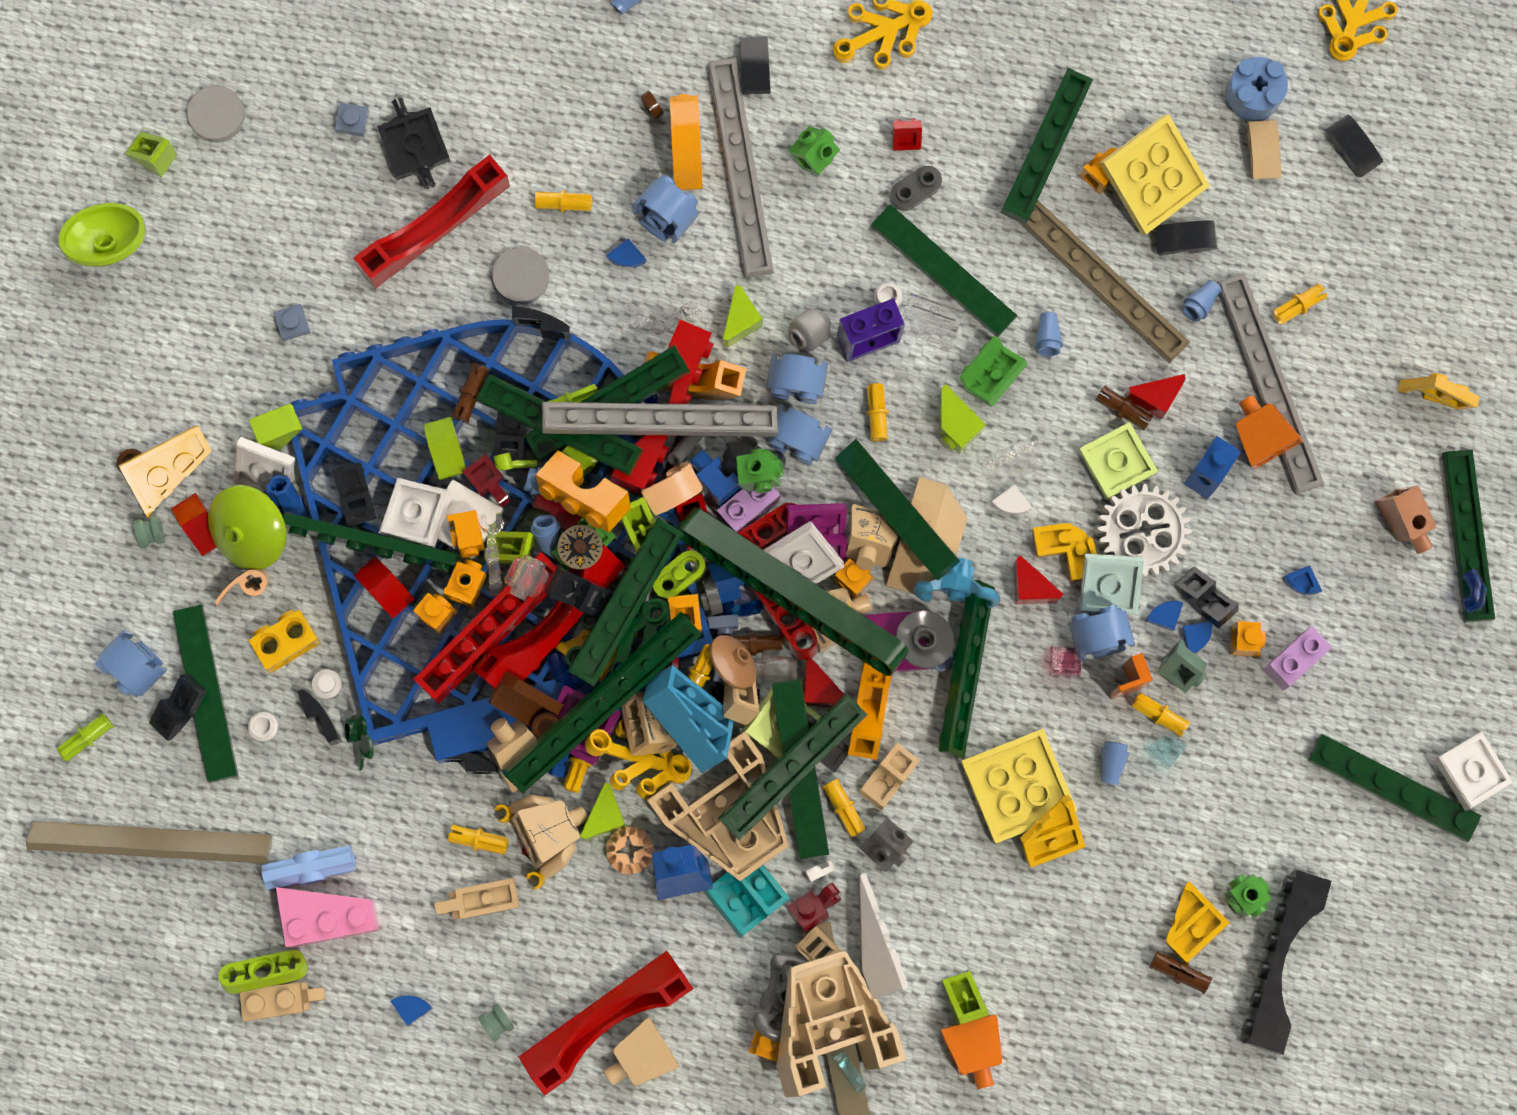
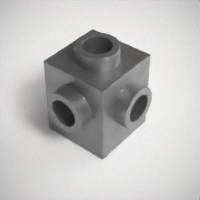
(887, 845)

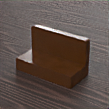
(522, 699)

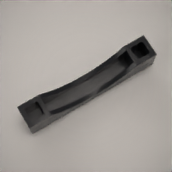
(1269, 1022)

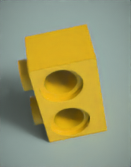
(288, 648)

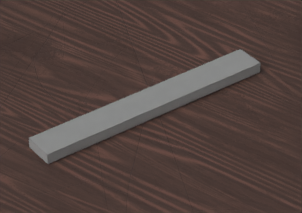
(740, 168)
(1268, 377)
(659, 419)

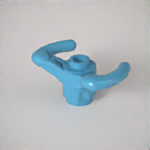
(957, 585)

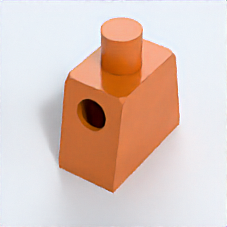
(1265, 432)
(975, 1048)

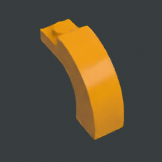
(686, 141)
(717, 381)
(872, 698)

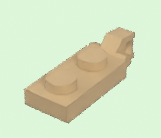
(480, 900)
(278, 1000)

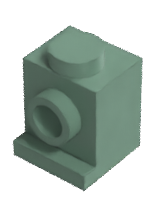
(1183, 667)

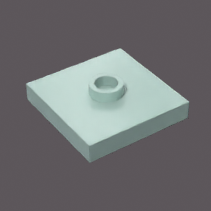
(1110, 582)

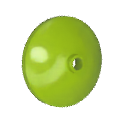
(102, 234)
(247, 527)

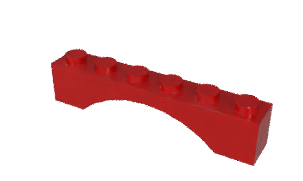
(398, 249)
(693, 346)
(526, 653)
(556, 1055)

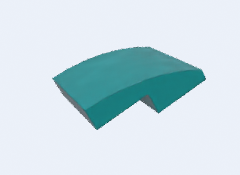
(746, 901)

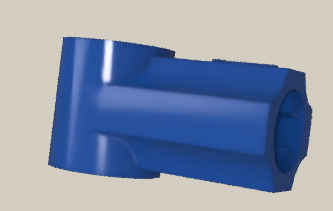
(285, 496)

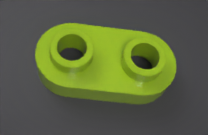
(678, 575)

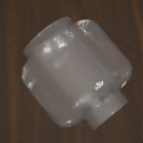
(526, 577)
(776, 666)

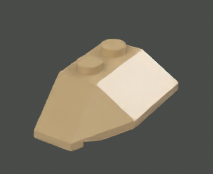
(948, 520)

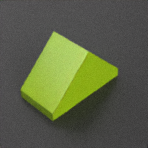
(152, 152)
(742, 318)
(276, 427)
(445, 448)
(637, 522)
(514, 545)
(604, 816)
(964, 998)

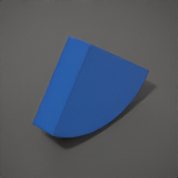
(626, 255)
(1303, 581)
(1165, 615)
(1197, 635)
(411, 1008)

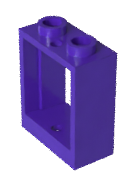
(877, 324)

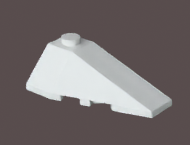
(878, 961)

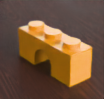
(600, 506)

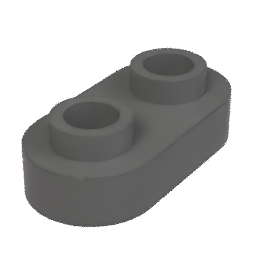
(916, 187)
(709, 594)

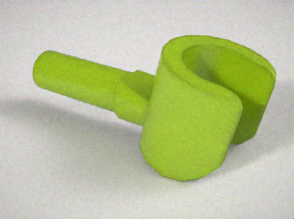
(504, 462)

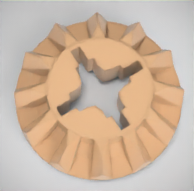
(641, 858)

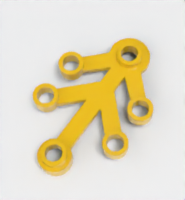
(1354, 19)
(885, 28)
(666, 764)

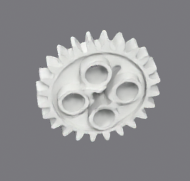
(1136, 506)

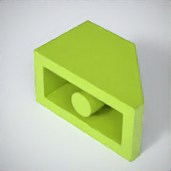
(957, 421)

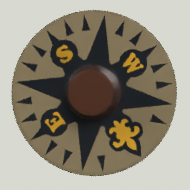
(580, 547)

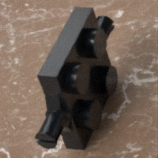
(413, 143)

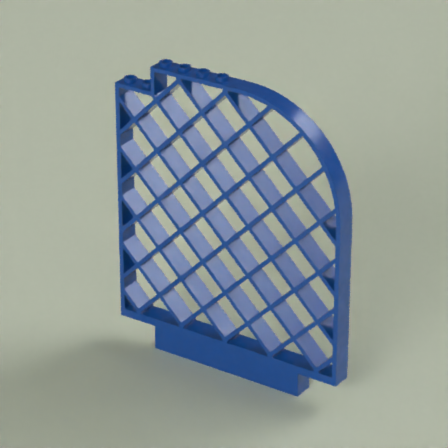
(468, 725)

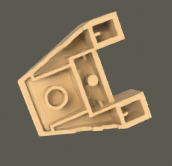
(700, 823)
(827, 1011)

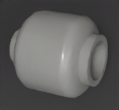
(809, 330)

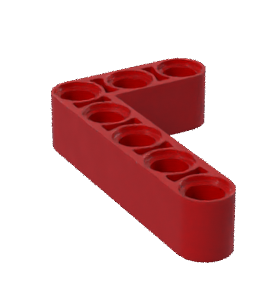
(798, 630)

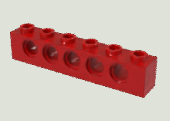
(478, 638)

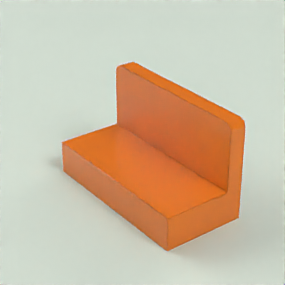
(1137, 674)

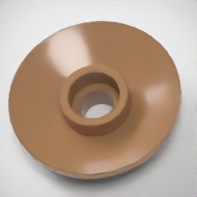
(732, 662)

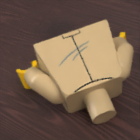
(546, 832)

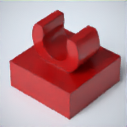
(907, 135)

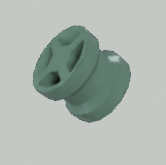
(149, 531)
(496, 1022)

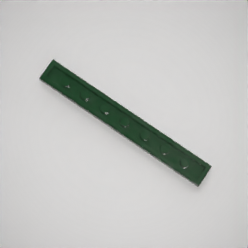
(601, 702)

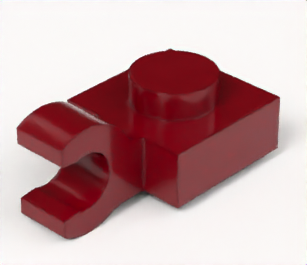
(486, 478)
(557, 510)
(811, 909)

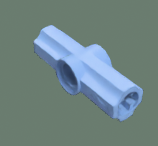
(308, 867)

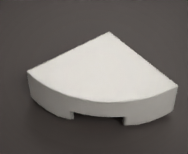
(1012, 502)
(820, 871)

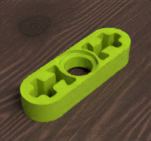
(251, 965)

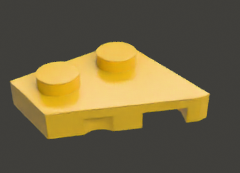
(1441, 391)
(1053, 834)
(1194, 924)

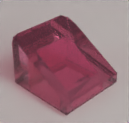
(1064, 662)

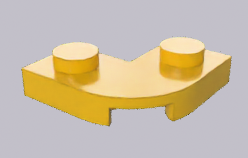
(1066, 540)

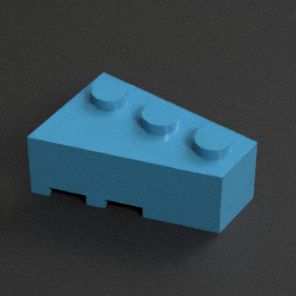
(690, 717)

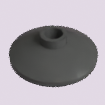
(936, 633)

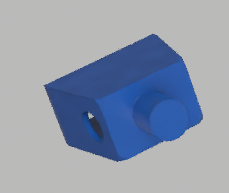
(1213, 466)
(680, 872)

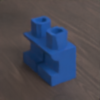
(714, 483)

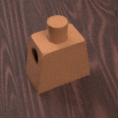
(1408, 516)

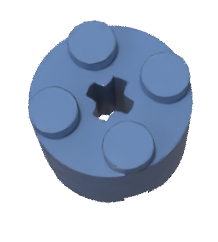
(1254, 75)
(666, 209)
(796, 377)
(800, 435)
(1101, 633)
(131, 664)

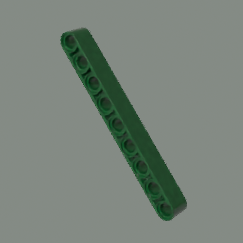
(792, 592)

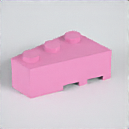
(323, 917)

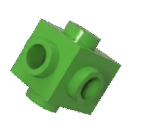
(814, 149)
(759, 471)
(1238, 900)

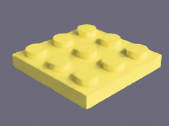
(1154, 174)
(1015, 784)

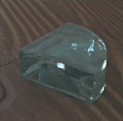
(1166, 750)
(850, 1071)

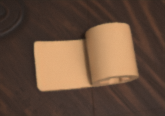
(675, 489)
(243, 579)

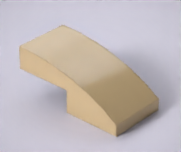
(1264, 149)
(889, 776)

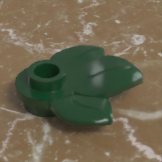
(356, 732)

